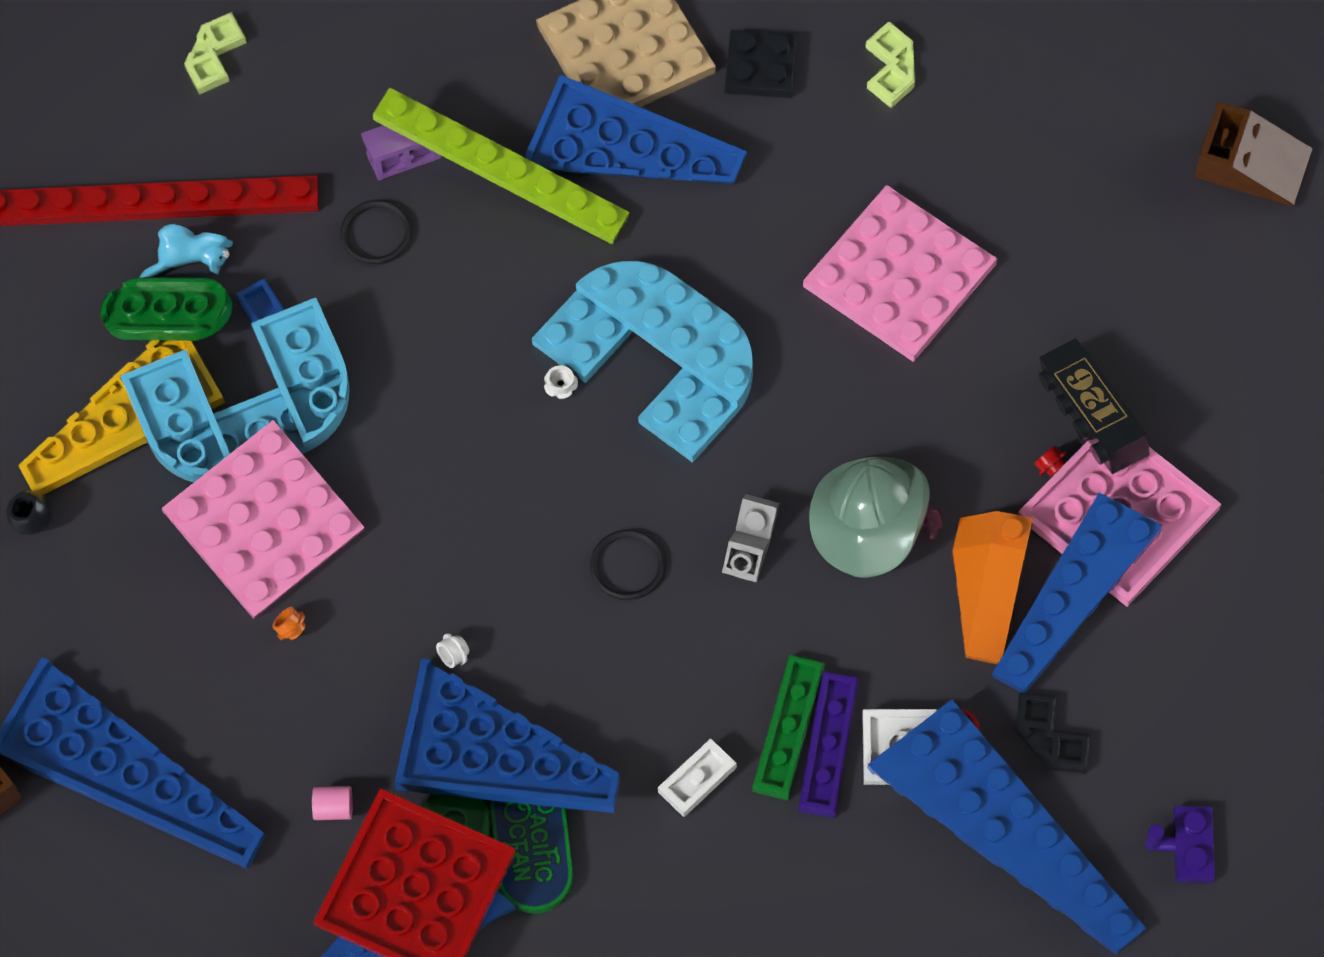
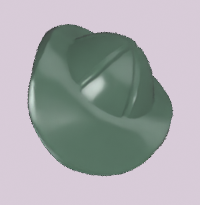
(868, 514)

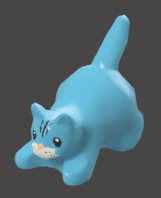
(181, 247)

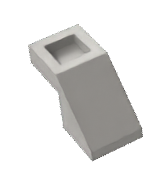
(751, 538)

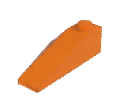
(988, 571)

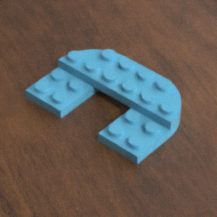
(676, 322)
(305, 405)

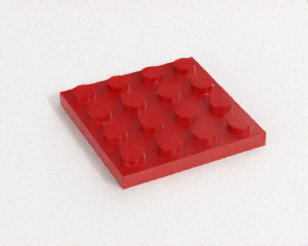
(414, 883)

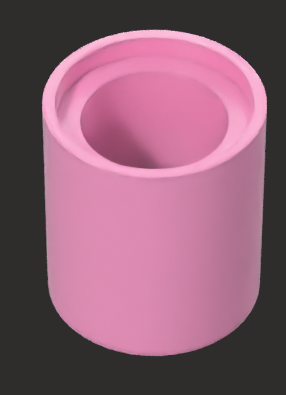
(332, 803)

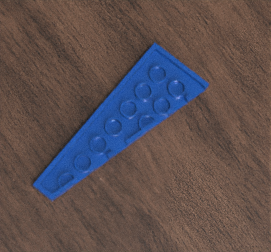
(87, 748)
(975, 794)

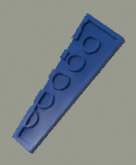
(1090, 567)

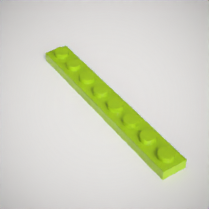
(500, 165)

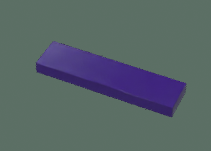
(828, 744)

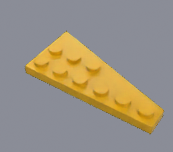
(105, 426)

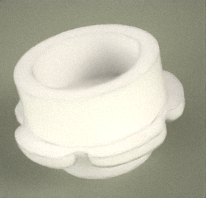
(557, 374)
(452, 650)

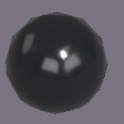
(28, 512)

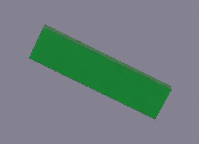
(788, 727)

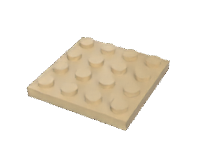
(627, 47)

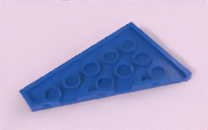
(477, 749)

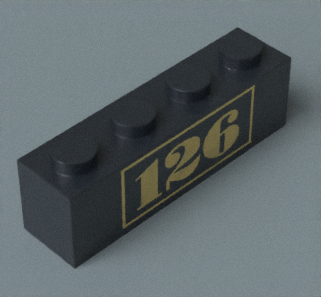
(1094, 406)

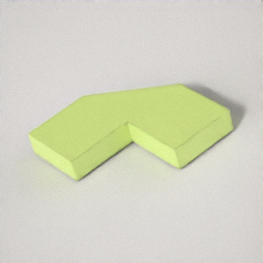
(213, 40)
(897, 53)

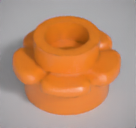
(289, 624)

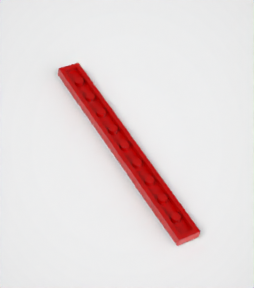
(159, 200)

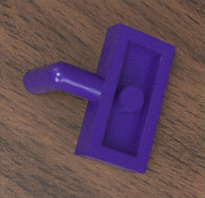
(1191, 843)

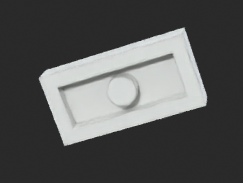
(697, 777)

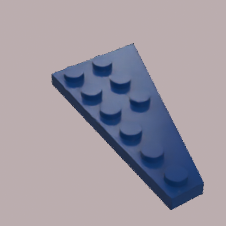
(611, 137)

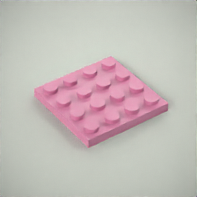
(900, 273)
(1147, 487)
(263, 519)

